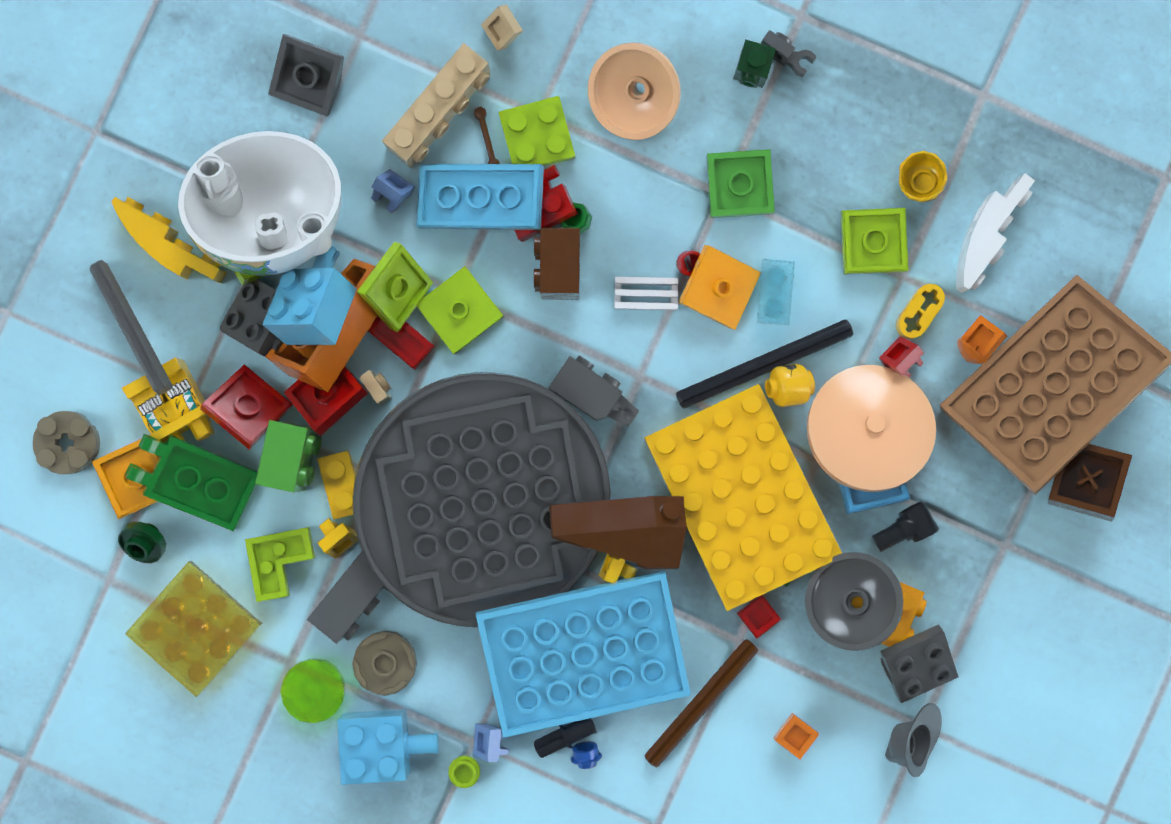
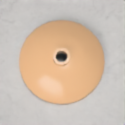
(616, 97)

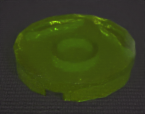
(313, 690)

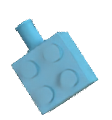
(311, 303)
(378, 746)

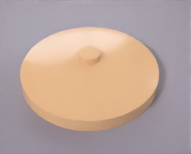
(871, 428)

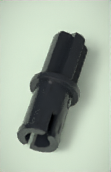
(564, 737)

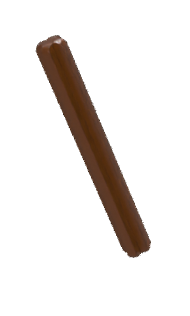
(701, 703)

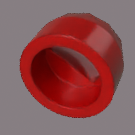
(691, 258)

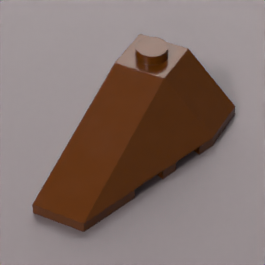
(633, 529)

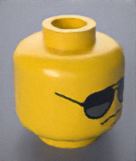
(790, 385)

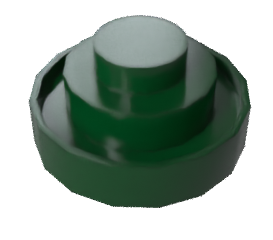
(142, 542)

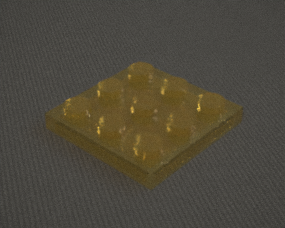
(193, 628)

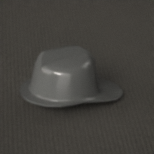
(914, 741)

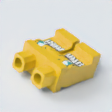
(174, 410)

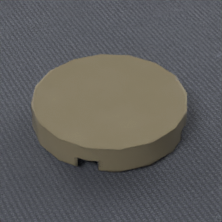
(384, 663)

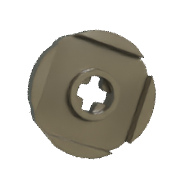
(51, 454)

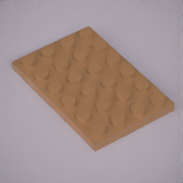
(1057, 383)

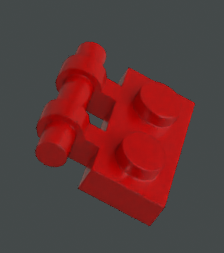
(555, 205)

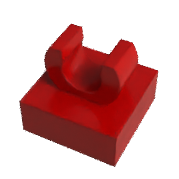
(902, 356)

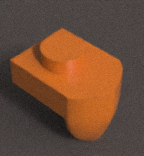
(980, 341)

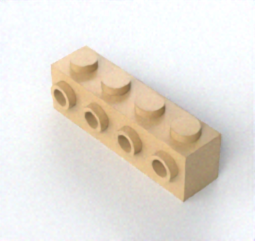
(437, 105)

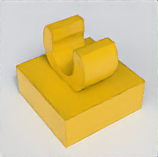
(337, 538)
(614, 568)

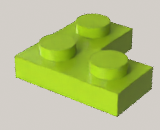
(268, 559)

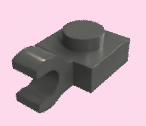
(785, 52)

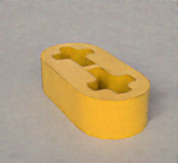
(926, 315)

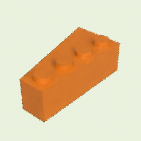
(323, 363)

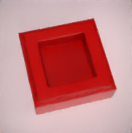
(758, 616)

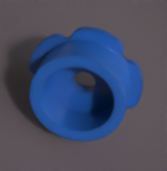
(585, 754)

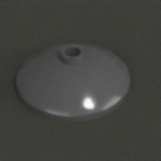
(831, 599)

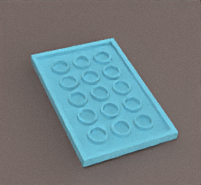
(583, 653)

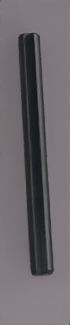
(764, 363)

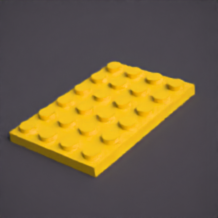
(743, 497)

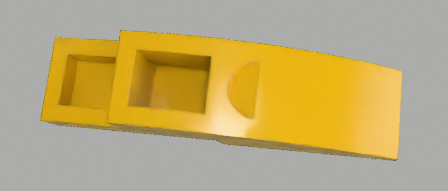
(157, 240)

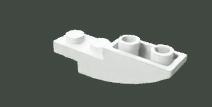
(982, 241)

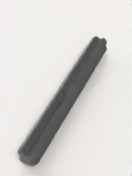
(130, 327)

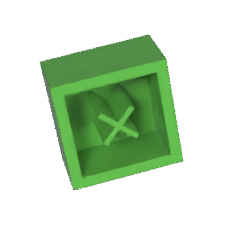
(288, 457)

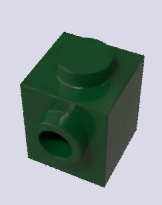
(754, 64)

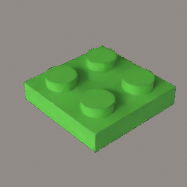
(740, 183)

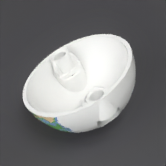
(278, 204)

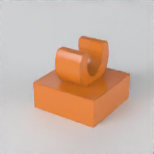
(796, 736)

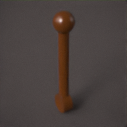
(480, 114)

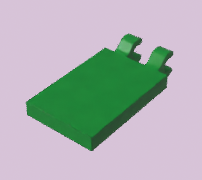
(195, 480)

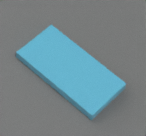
(480, 196)

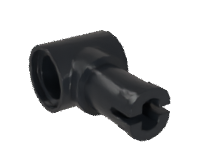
(913, 524)

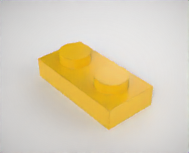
(338, 479)

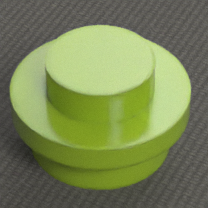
(464, 771)

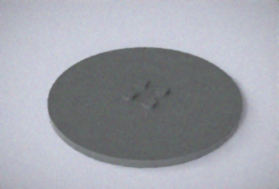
(463, 491)

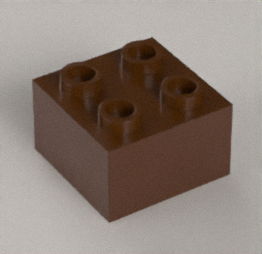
(559, 263)
(1091, 482)

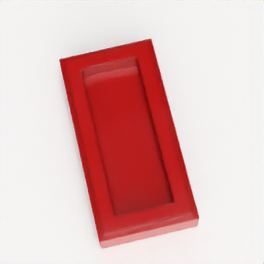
(405, 343)

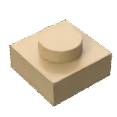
(502, 27)
(377, 386)

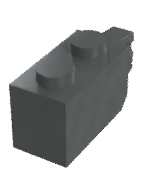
(592, 393)

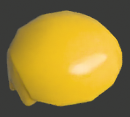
(922, 176)

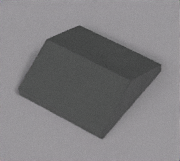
(306, 75)

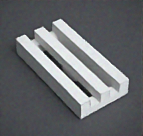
(673, 293)

